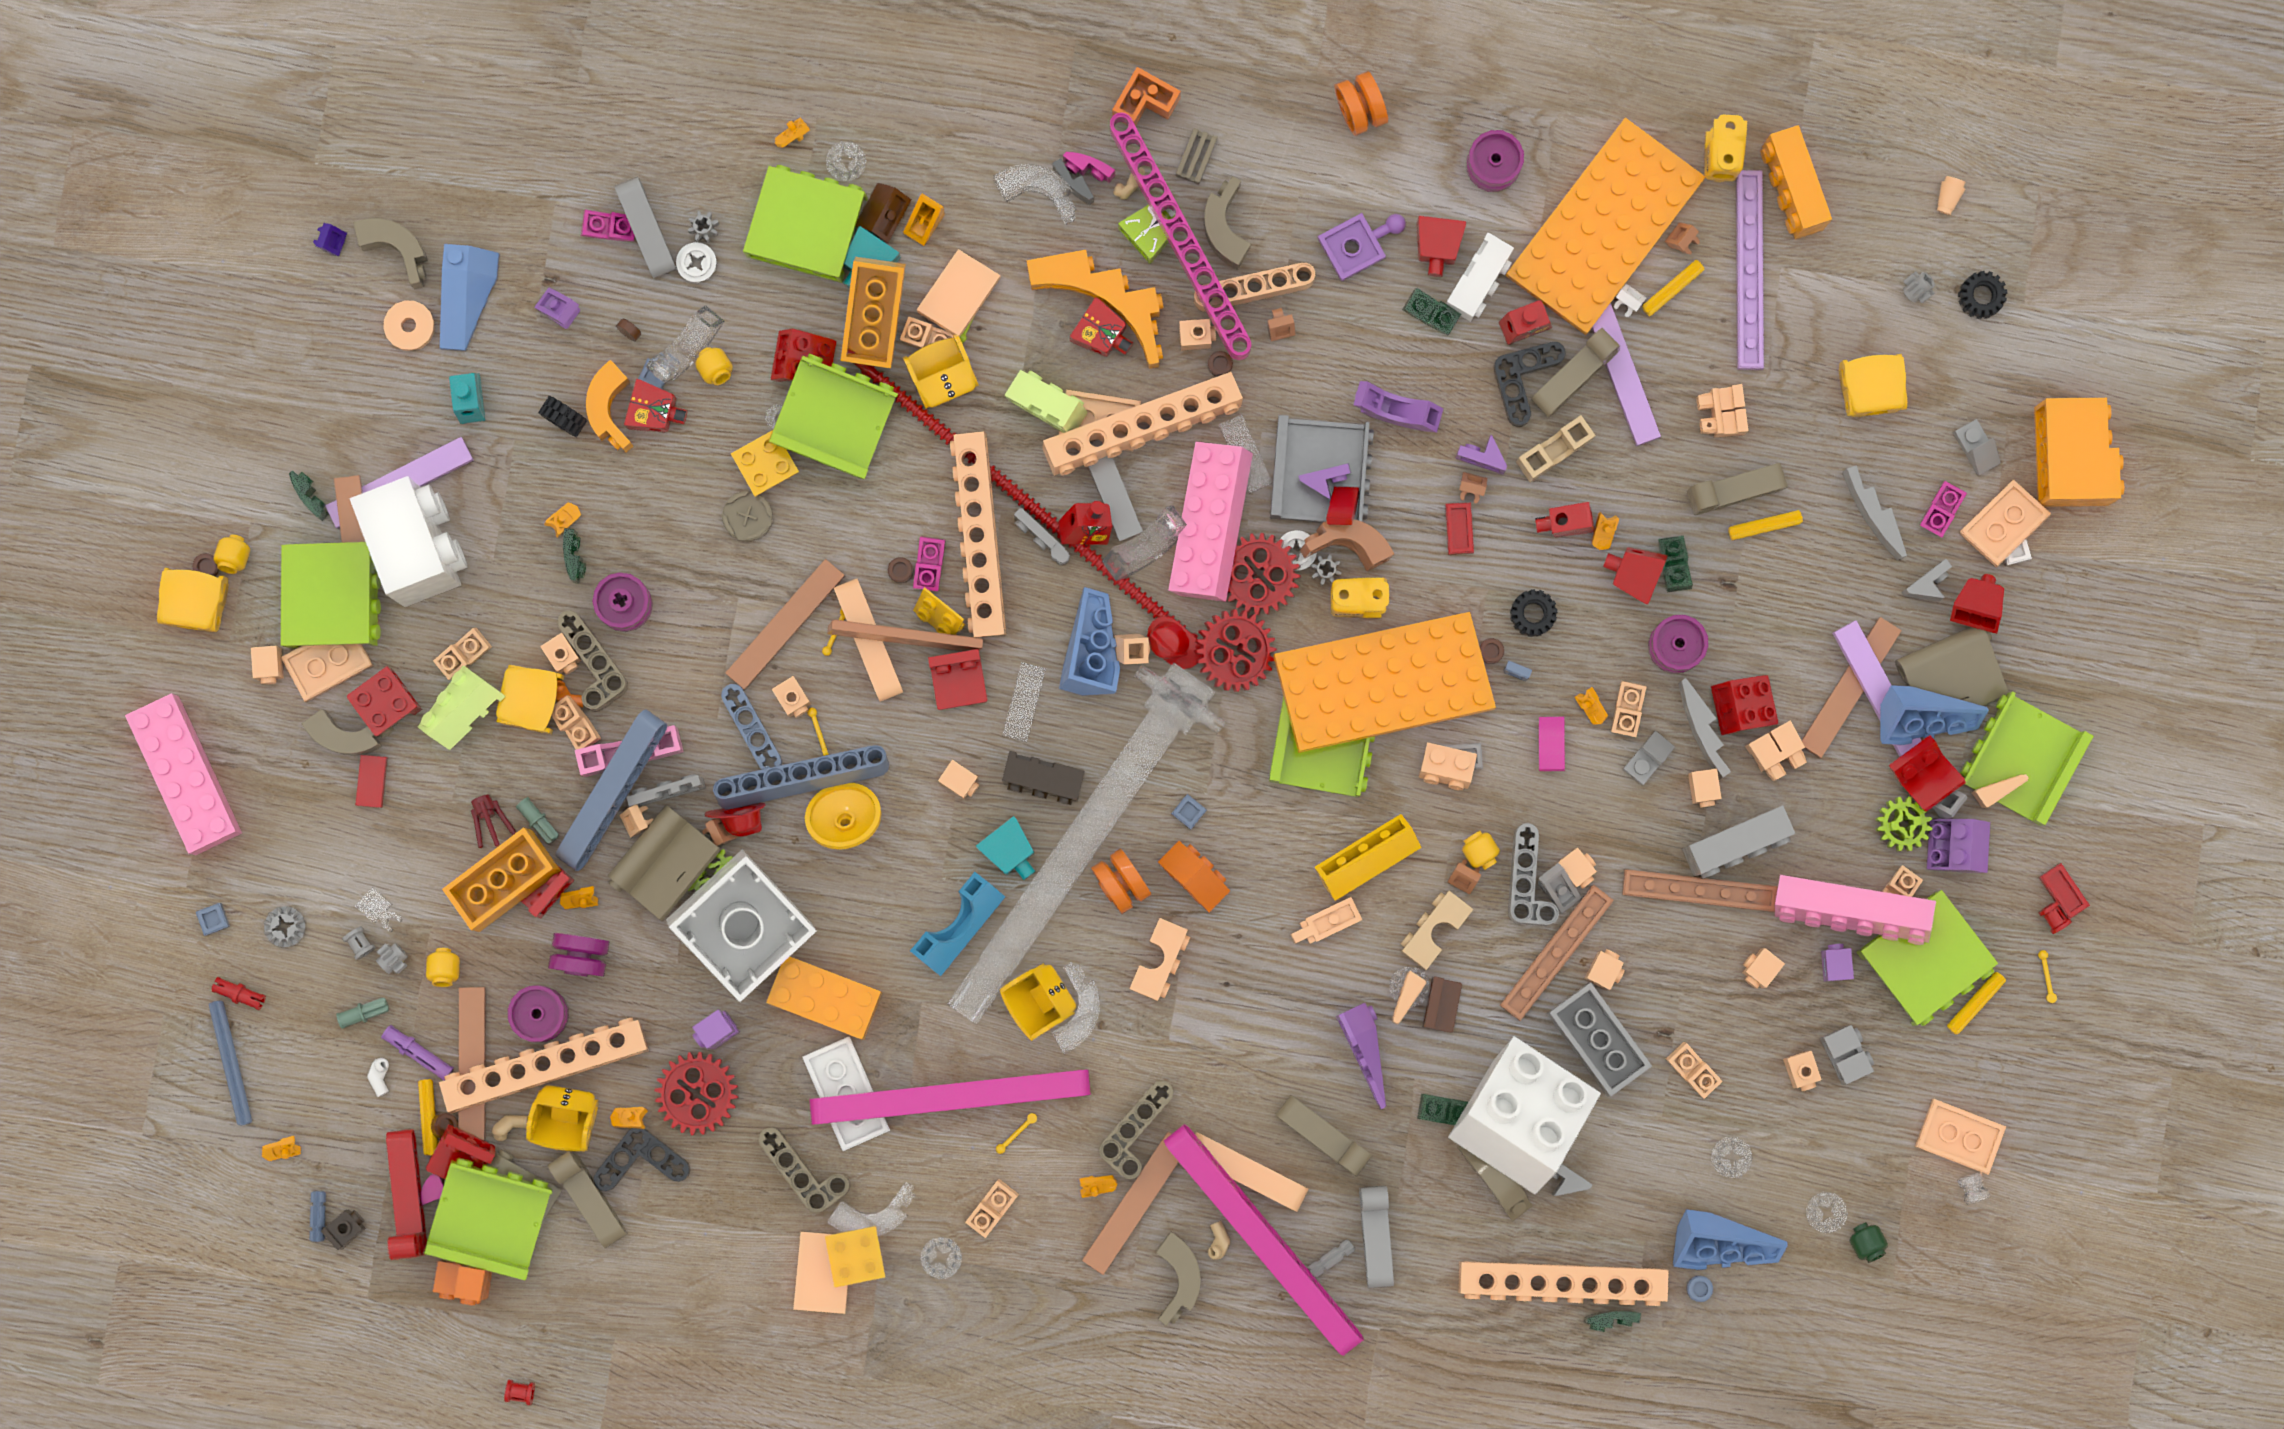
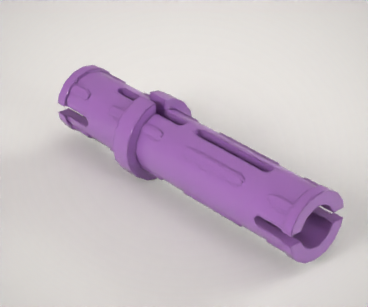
(408, 1046)

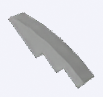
(1115, 495)
(1880, 521)
(1699, 718)

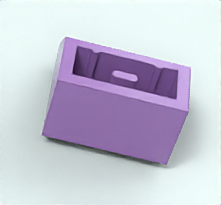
(1958, 845)

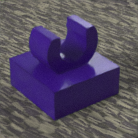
(330, 239)

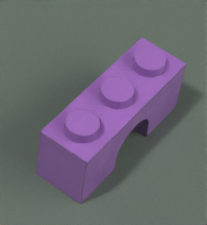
(715, 1030)

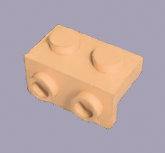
(1447, 766)

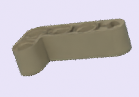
(1576, 372)
(1736, 489)
(589, 657)
(1139, 1124)
(1323, 1135)
(799, 1166)
(590, 1200)

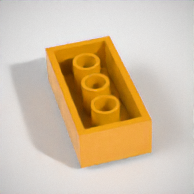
(1795, 182)
(873, 312)
(501, 880)
(824, 997)

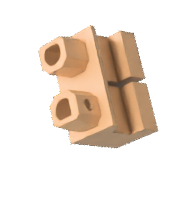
(1726, 412)
(1775, 747)

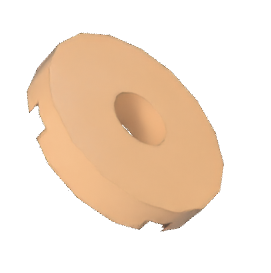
(406, 311)

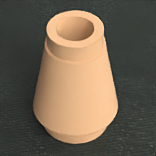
(1950, 194)

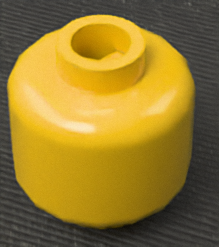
(714, 366)
(231, 554)
(1480, 850)
(442, 967)

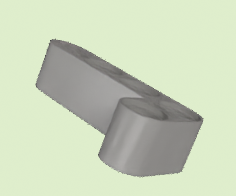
(645, 227)
(1529, 875)
(1376, 1236)

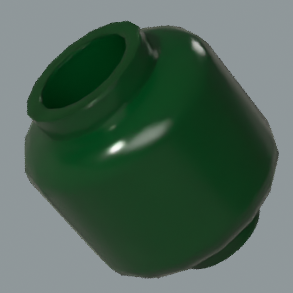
(1868, 1242)

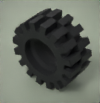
(1993, 284)
(562, 416)
(1533, 597)

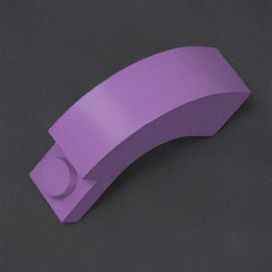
(1397, 409)

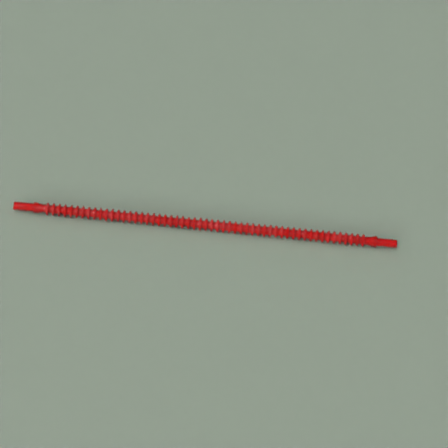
(1013, 491)

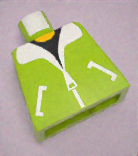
(1145, 232)

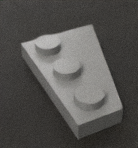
(666, 790)

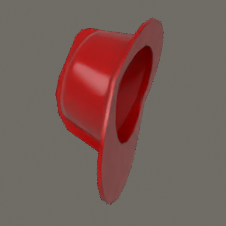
(1173, 642)
(740, 820)

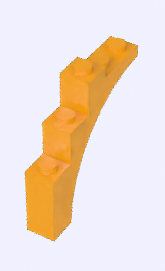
(1136, 308)

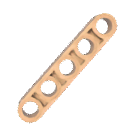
(1265, 279)
(872, 651)
(1256, 1175)

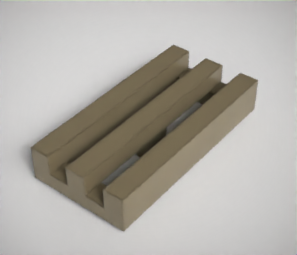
(1204, 136)

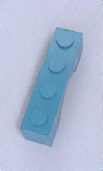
(977, 904)

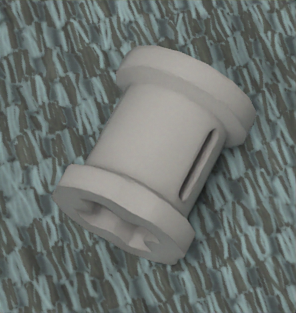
(366, 948)

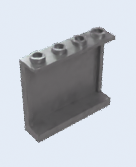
(1311, 447)

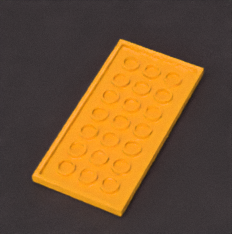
(1605, 226)
(1384, 682)

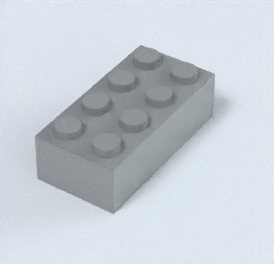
(1743, 839)
(1599, 1039)

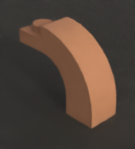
(1359, 537)

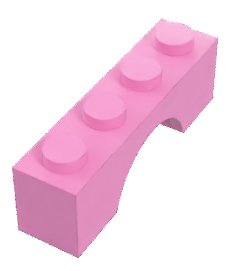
(595, 758)

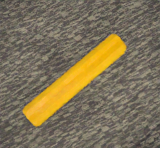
(1673, 288)
(1765, 525)
(1976, 1003)
(427, 1113)

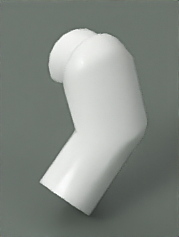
(376, 1075)

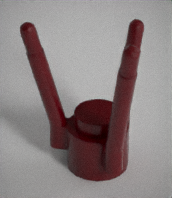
(484, 808)

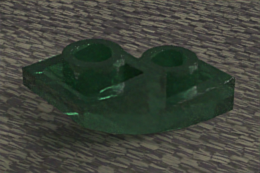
(1431, 312)
(303, 488)
(574, 563)
(1676, 567)
(1440, 1109)
(1603, 1319)

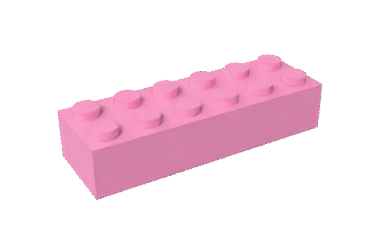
(1213, 521)
(183, 774)
(1854, 909)

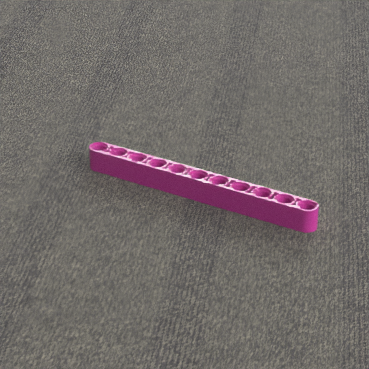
(1177, 224)
(949, 1097)
(1263, 1240)

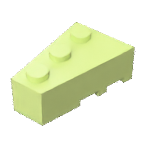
(1046, 402)
(458, 707)

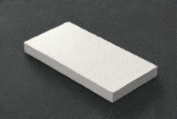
(839, 1072)

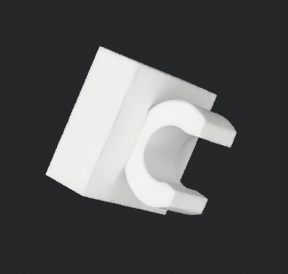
(1631, 298)

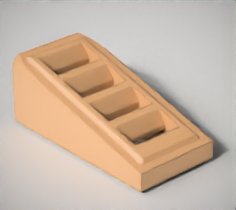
(1992, 793)
(1410, 990)

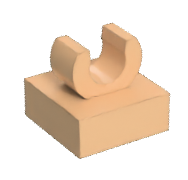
(634, 821)

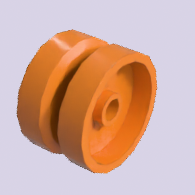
(1361, 103)
(1119, 882)

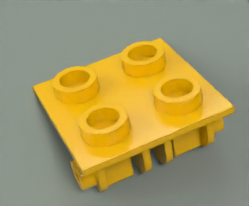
(764, 464)
(938, 614)
(855, 1256)

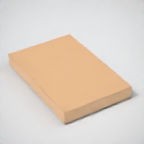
(958, 293)
(1103, 406)
(2005, 523)
(324, 667)
(1960, 1136)
(814, 1277)

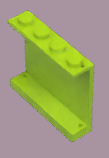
(804, 223)
(833, 416)
(329, 595)
(2027, 743)
(1326, 769)
(1935, 972)
(488, 1219)

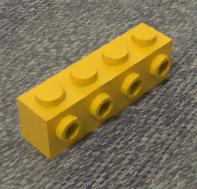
(1368, 857)

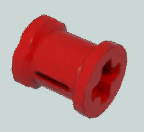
(2054, 917)
(519, 1392)

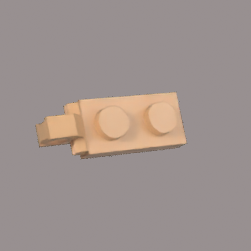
(1328, 922)

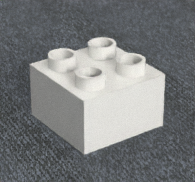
(406, 540)
(740, 925)
(1524, 1115)

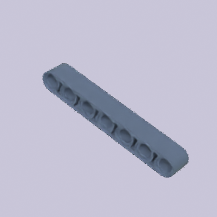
(789, 772)
(611, 790)

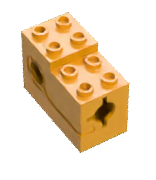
(2075, 453)

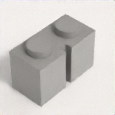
(1847, 1054)

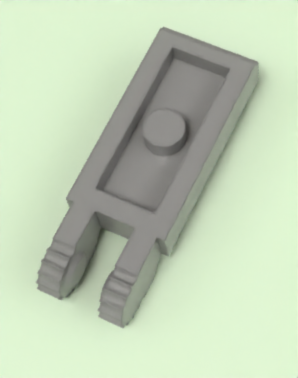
(1042, 537)

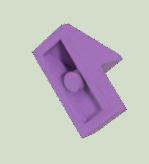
(558, 307)
(1489, 460)
(1318, 479)

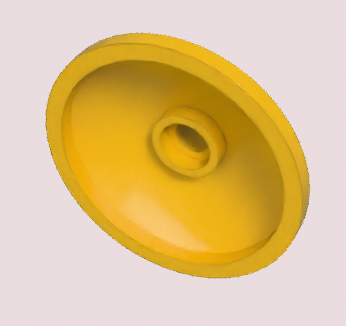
(840, 806)

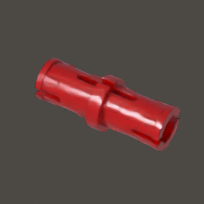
(238, 993)

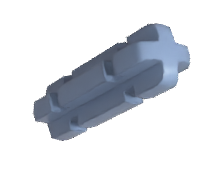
(317, 1216)

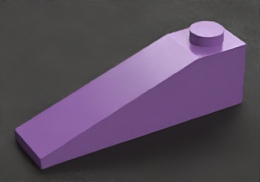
(1362, 1037)

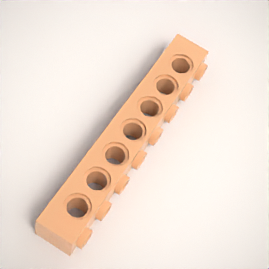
(1222, 387)
(995, 623)
(453, 1085)
(1655, 1280)

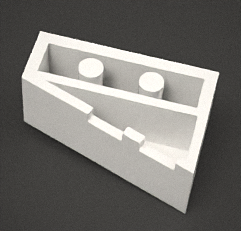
(1481, 277)

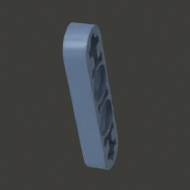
(754, 727)

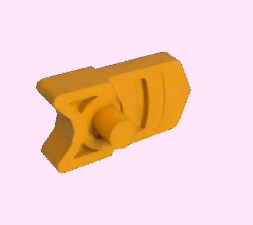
(794, 131)
(563, 518)
(1604, 531)
(1592, 706)
(579, 898)
(628, 1117)
(282, 1149)
(1097, 1185)

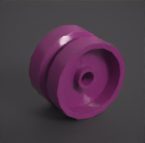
(1495, 146)
(610, 593)
(1685, 631)
(578, 956)
(553, 1018)

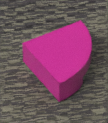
(432, 1189)

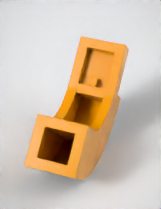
(599, 398)

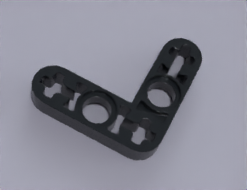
(1517, 369)
(643, 1150)

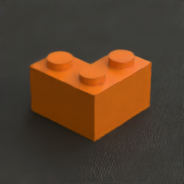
(1146, 92)
(1195, 875)
(462, 1282)

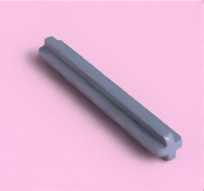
(230, 1063)

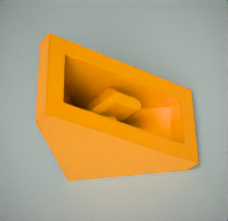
(924, 219)

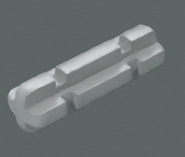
(1331, 1258)

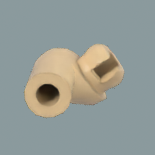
(1125, 191)
(506, 1123)
(1221, 1242)

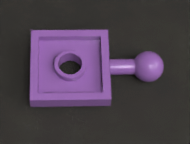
(1369, 250)

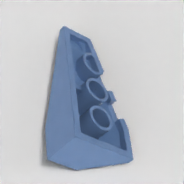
(465, 286)
(1091, 653)
(1917, 713)
(1711, 1240)

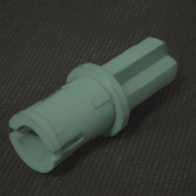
(537, 820)
(362, 1012)

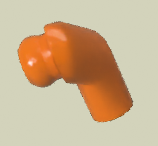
(562, 691)

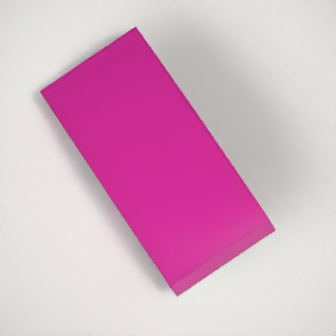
(1081, 163)
(606, 226)
(1943, 508)
(929, 563)
(1551, 743)

